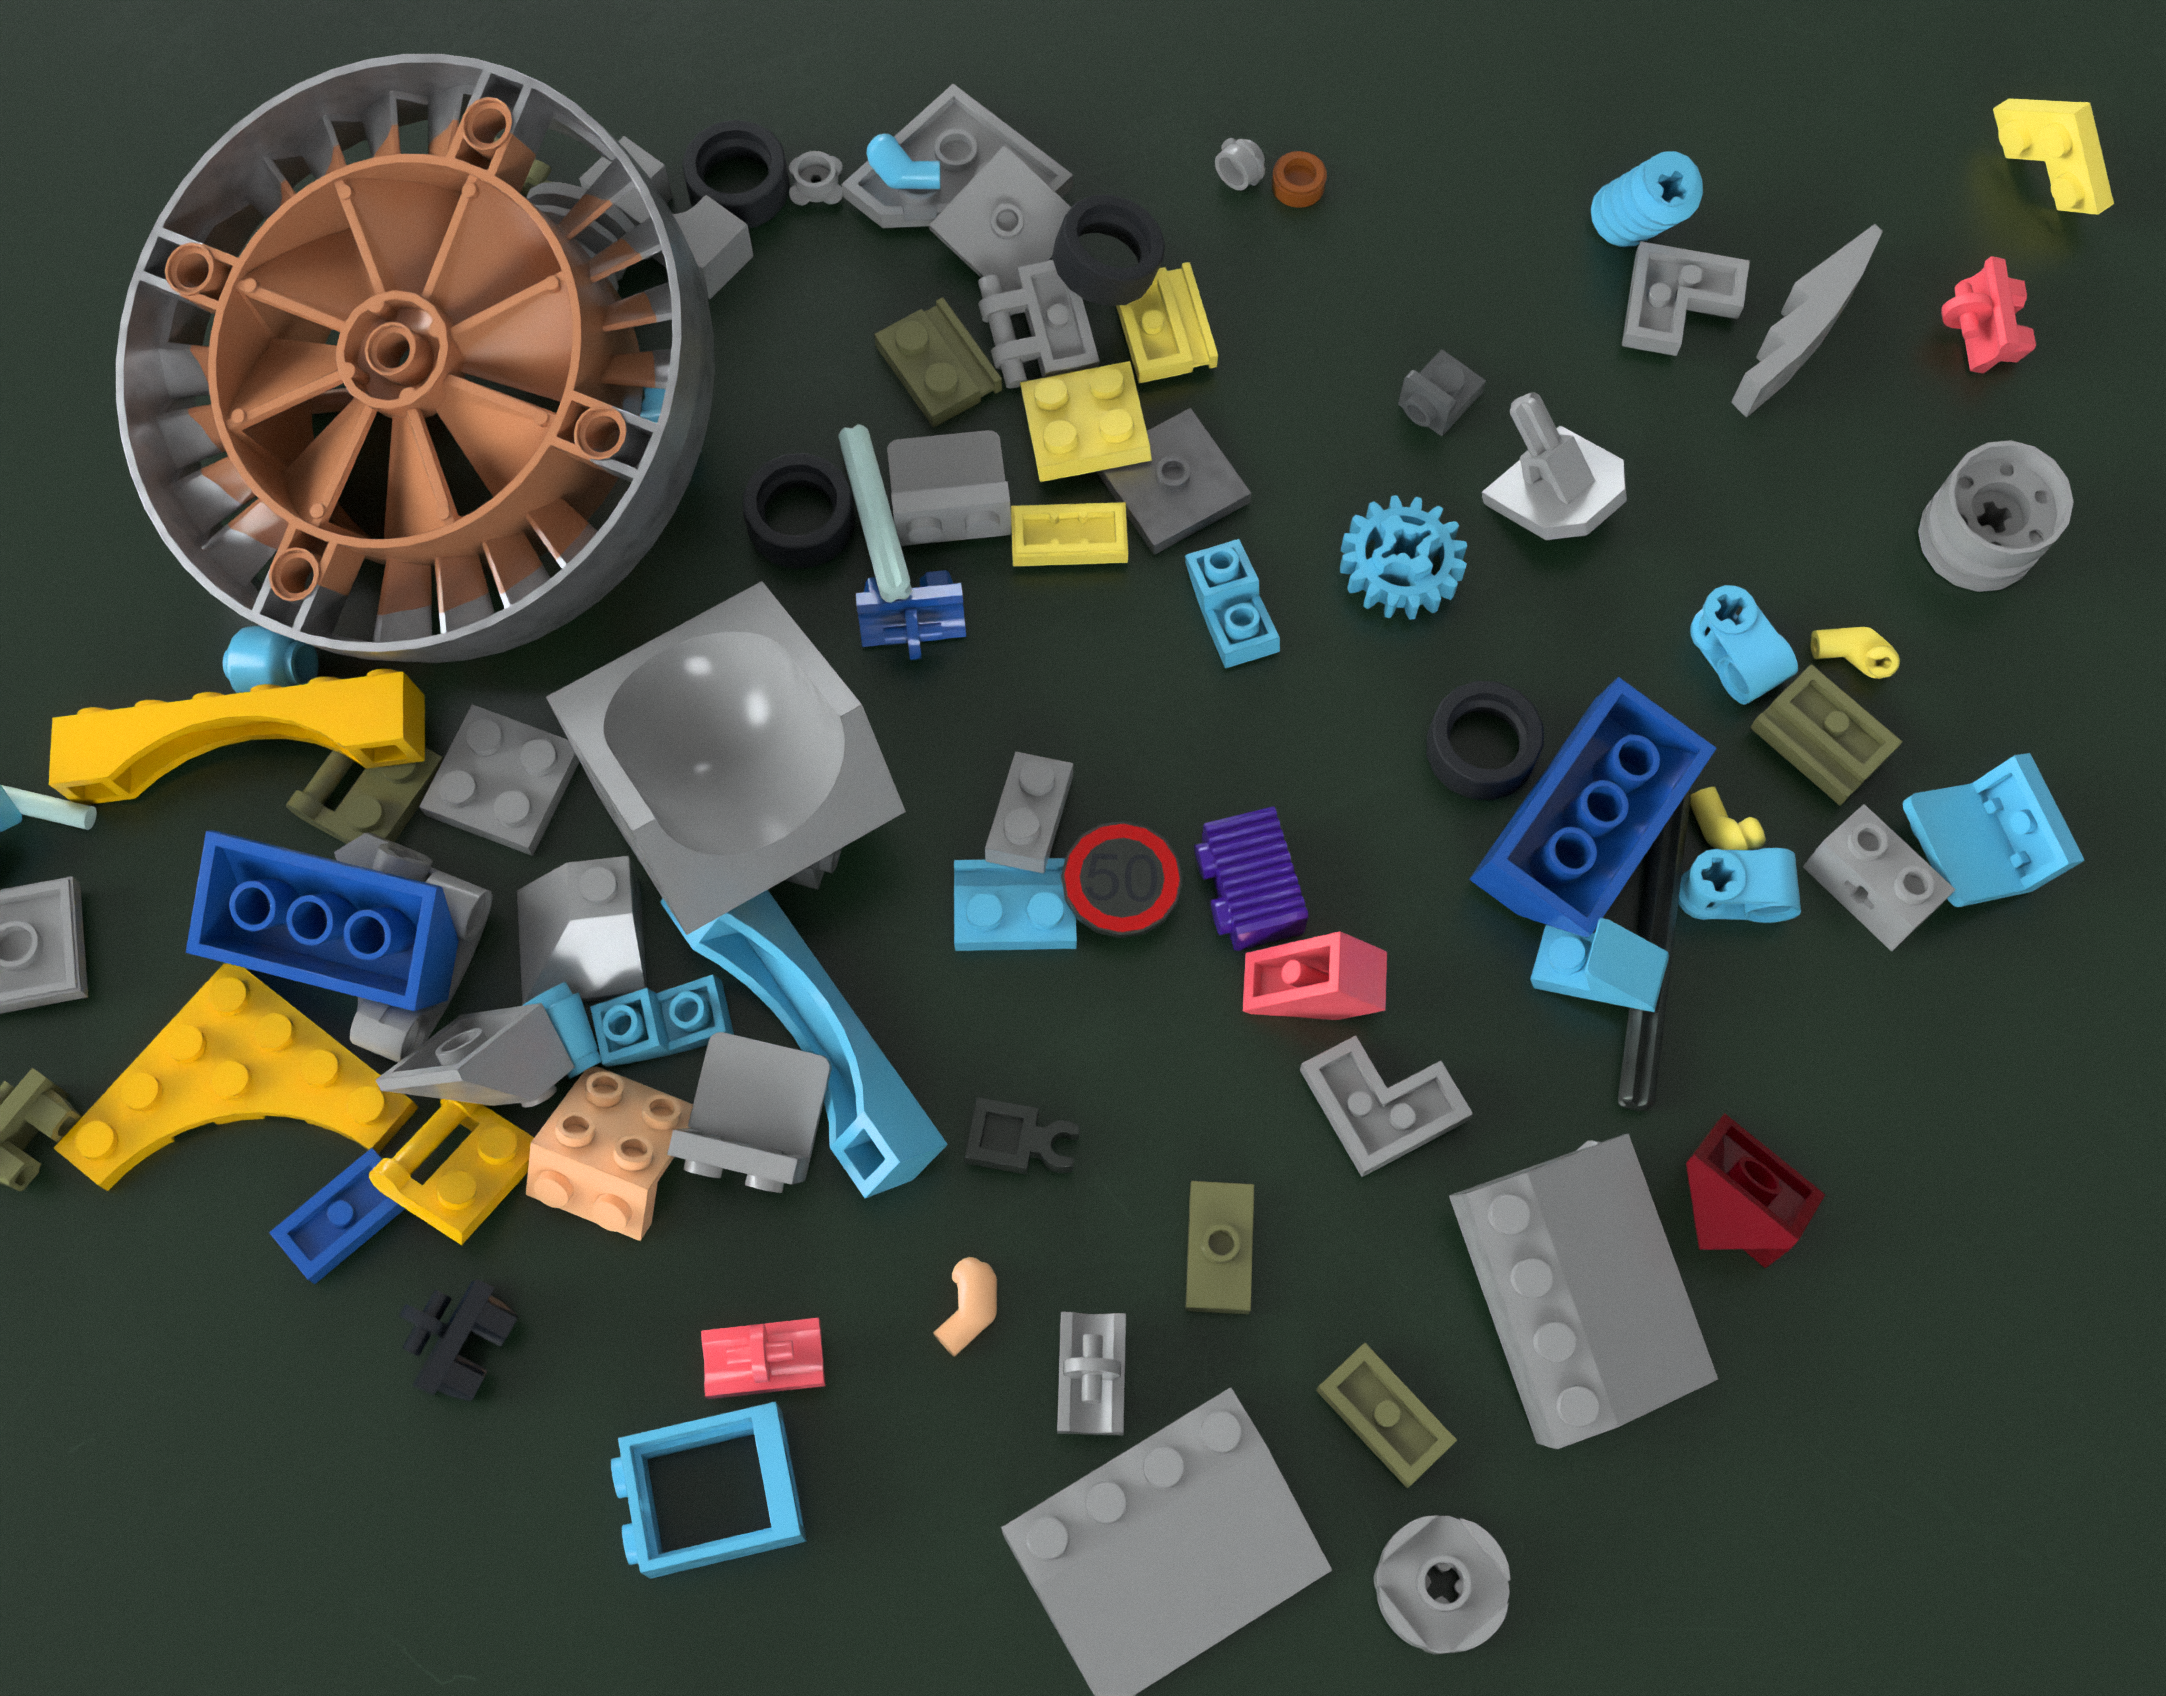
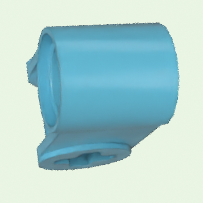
(1742, 647)
(1749, 883)

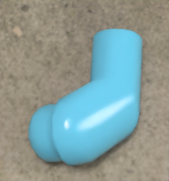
(898, 169)

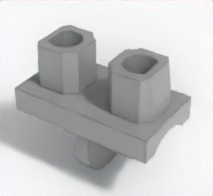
(1091, 1374)

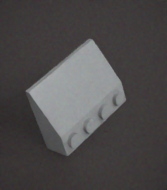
(1583, 1292)
(1167, 1548)

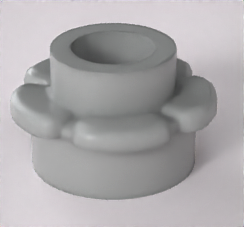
(1240, 163)

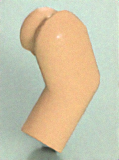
(976, 1305)

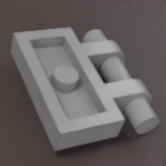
(1055, 318)

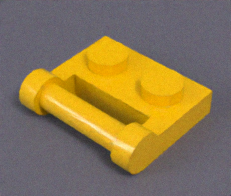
(470, 1179)

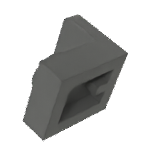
(1440, 392)

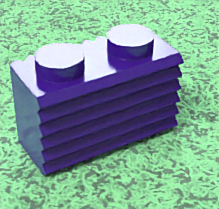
(1253, 879)

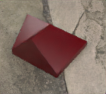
(1747, 1195)

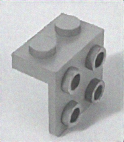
(949, 488)
(754, 1112)

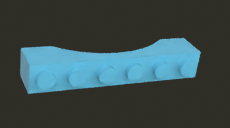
(871, 1113)

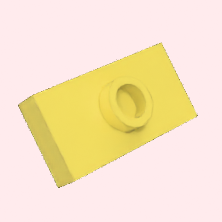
(1069, 534)

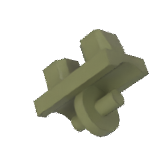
(23, 1112)

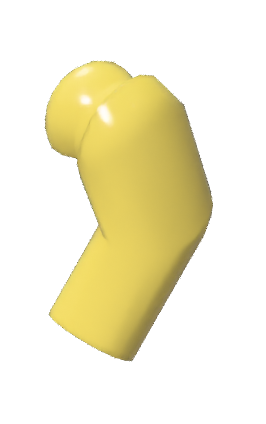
(1860, 647)
(1721, 830)

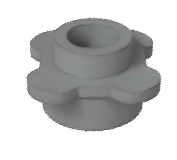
(815, 166)

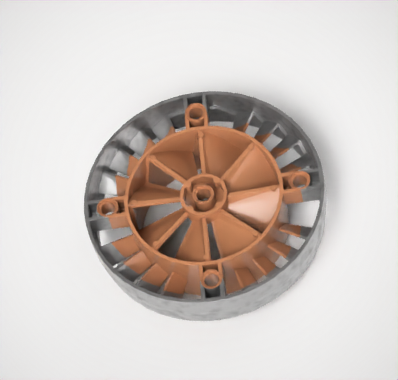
(427, 261)

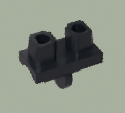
(444, 1367)

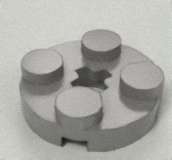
(1481, 1590)

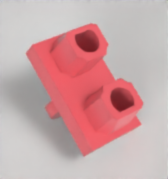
(1986, 315)
(763, 1358)

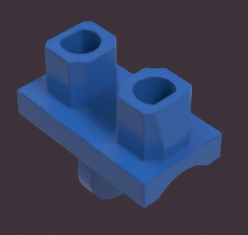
(928, 614)

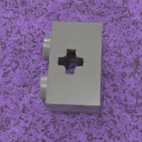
(1878, 877)

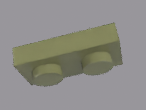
(1386, 1415)

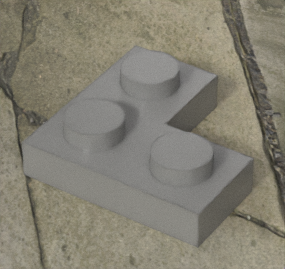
(1677, 280)
(1381, 1121)

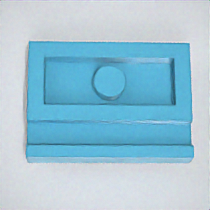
(1011, 908)

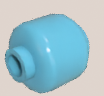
(266, 657)

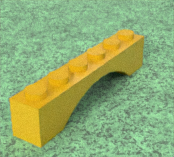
(125, 750)

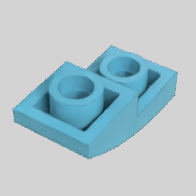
(1232, 603)
(661, 1023)

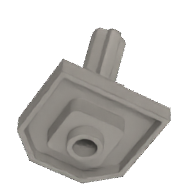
(1560, 482)

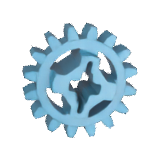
(1403, 557)

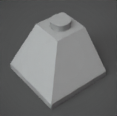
(583, 930)
(486, 1060)

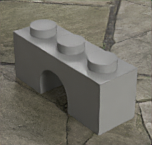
(712, 232)

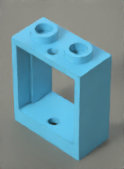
(633, 1480)

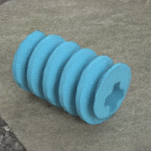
(1647, 199)

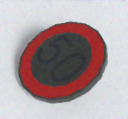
(1121, 879)

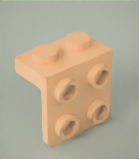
(606, 1151)

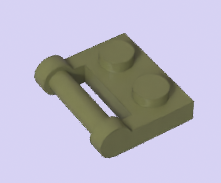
(377, 803)

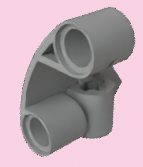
(392, 1029)

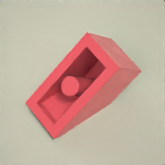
(1316, 978)

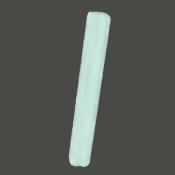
(875, 514)

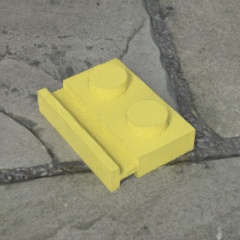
(1168, 327)

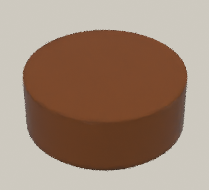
(1299, 179)

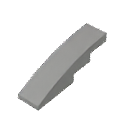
(1807, 319)

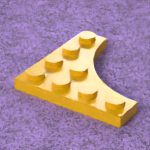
(227, 1060)

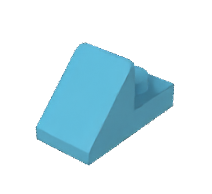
(1604, 967)

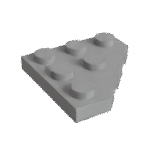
(963, 140)

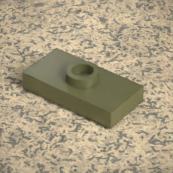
(1220, 1247)

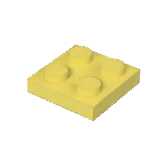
(1085, 421)

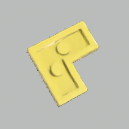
(2067, 142)

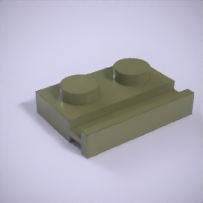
(938, 362)
(1825, 734)

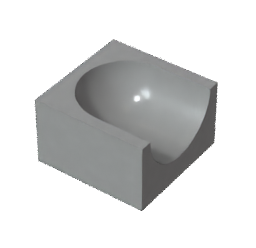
(728, 755)

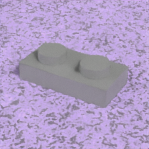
(1029, 812)

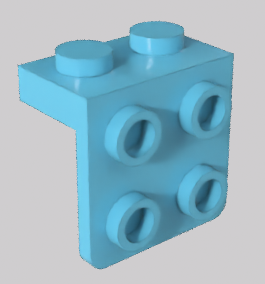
(1994, 833)

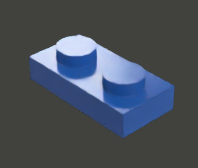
(336, 1220)

